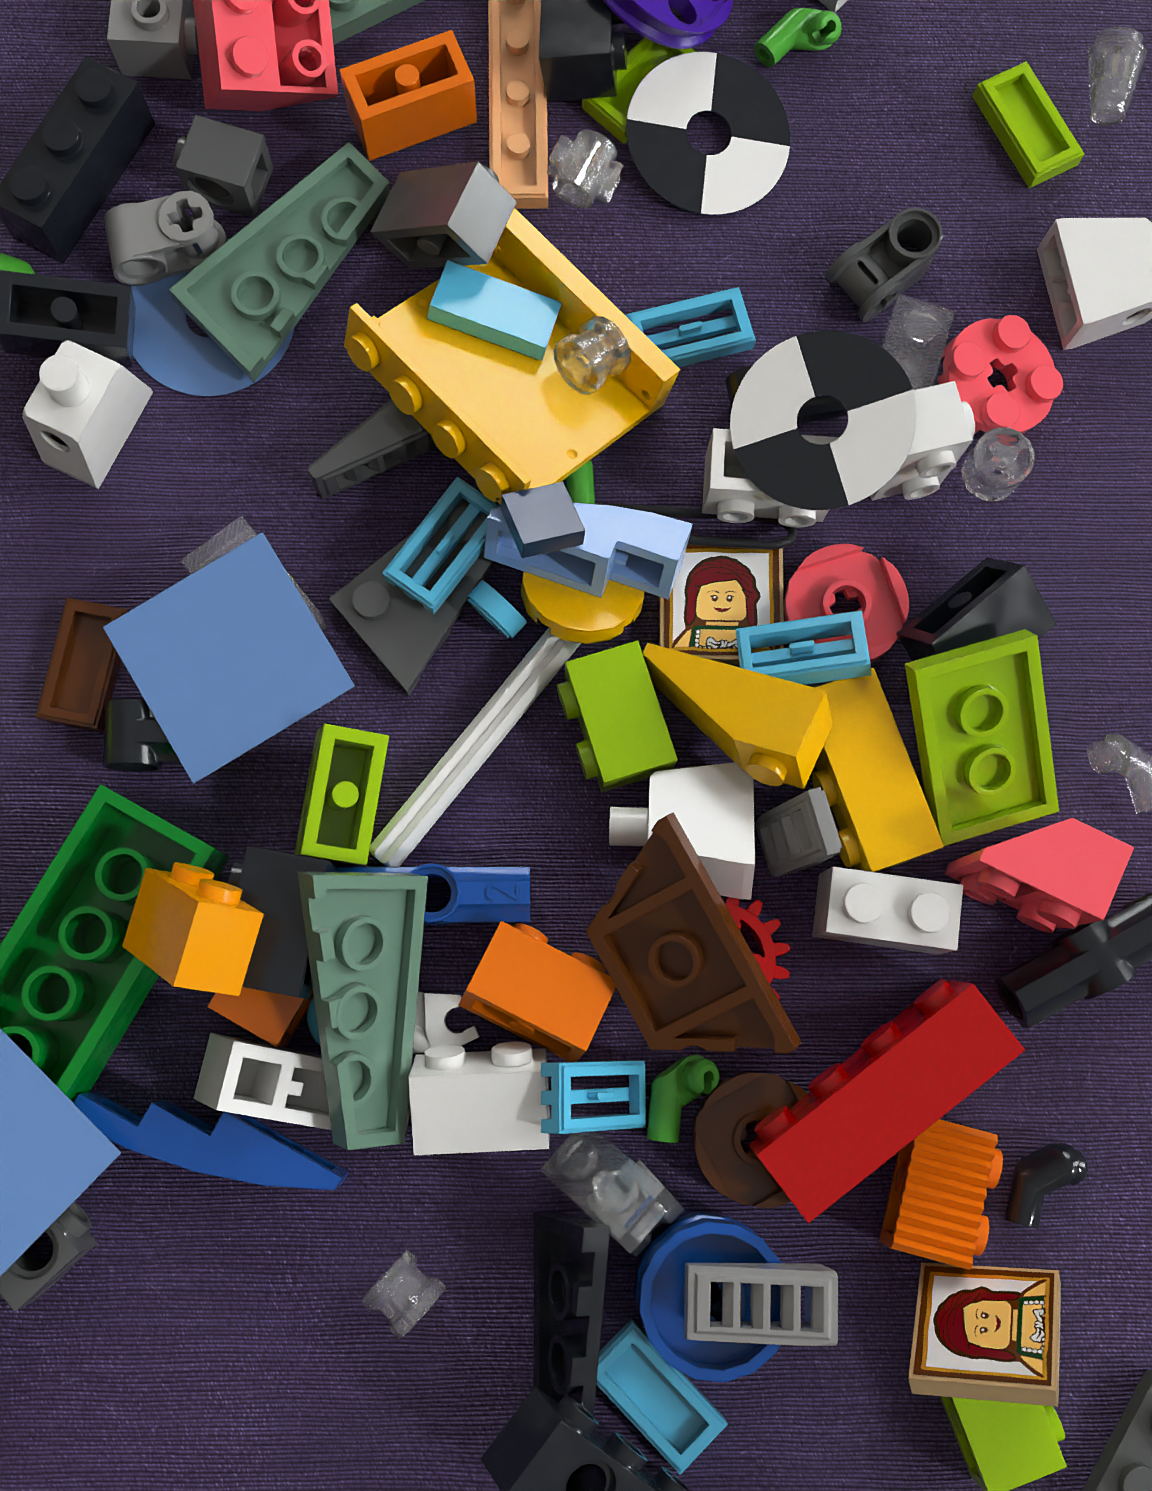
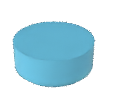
(496, 610)

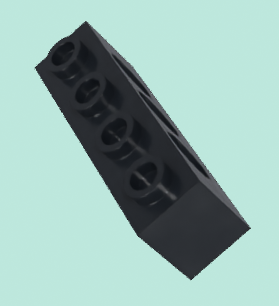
(553, 1439)

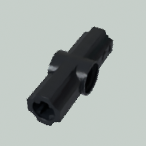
(1080, 964)

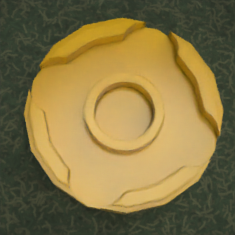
(579, 615)

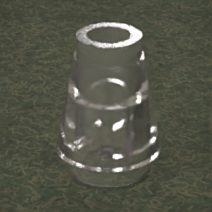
(1113, 73)

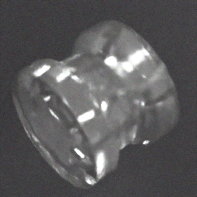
(592, 355)
(1000, 450)
(403, 1294)

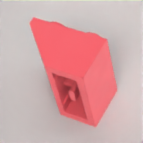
(265, 53)
(1050, 875)

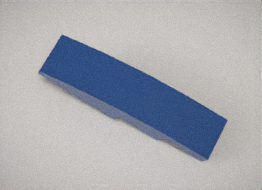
(233, 1149)

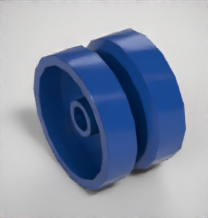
(661, 1287)

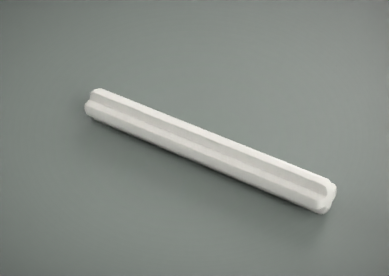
(471, 749)

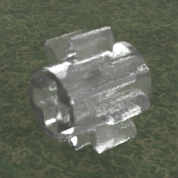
(584, 169)

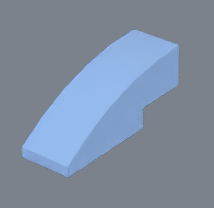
(617, 546)

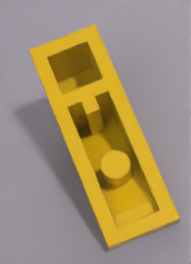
(754, 718)

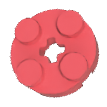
(1019, 356)
(859, 577)

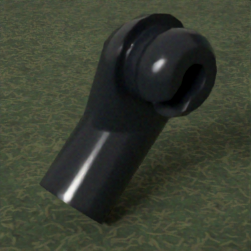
(1039, 1175)

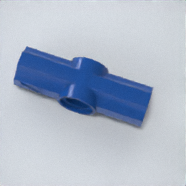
(477, 893)

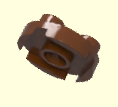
(721, 1128)

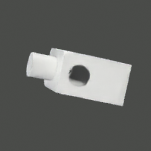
(1097, 276)
(83, 412)
(715, 813)

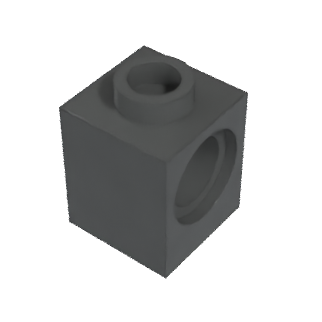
(224, 165)
(29, 1278)

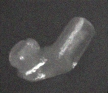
(1129, 761)

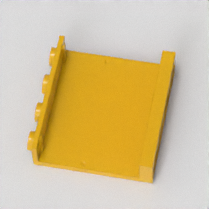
(498, 409)

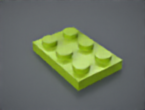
(983, 736)

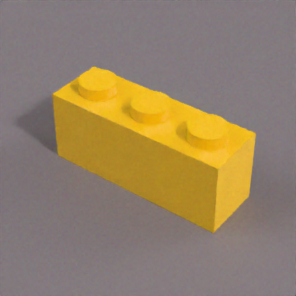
(872, 780)

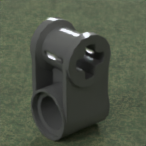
(880, 269)

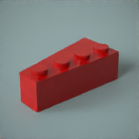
(884, 1095)

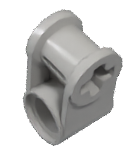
(158, 237)

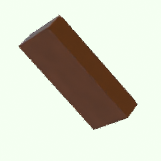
(81, 667)

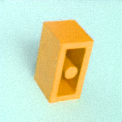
(193, 929)

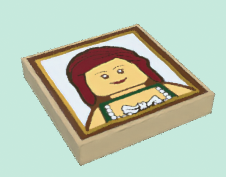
(720, 593)
(987, 1334)

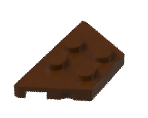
(684, 956)

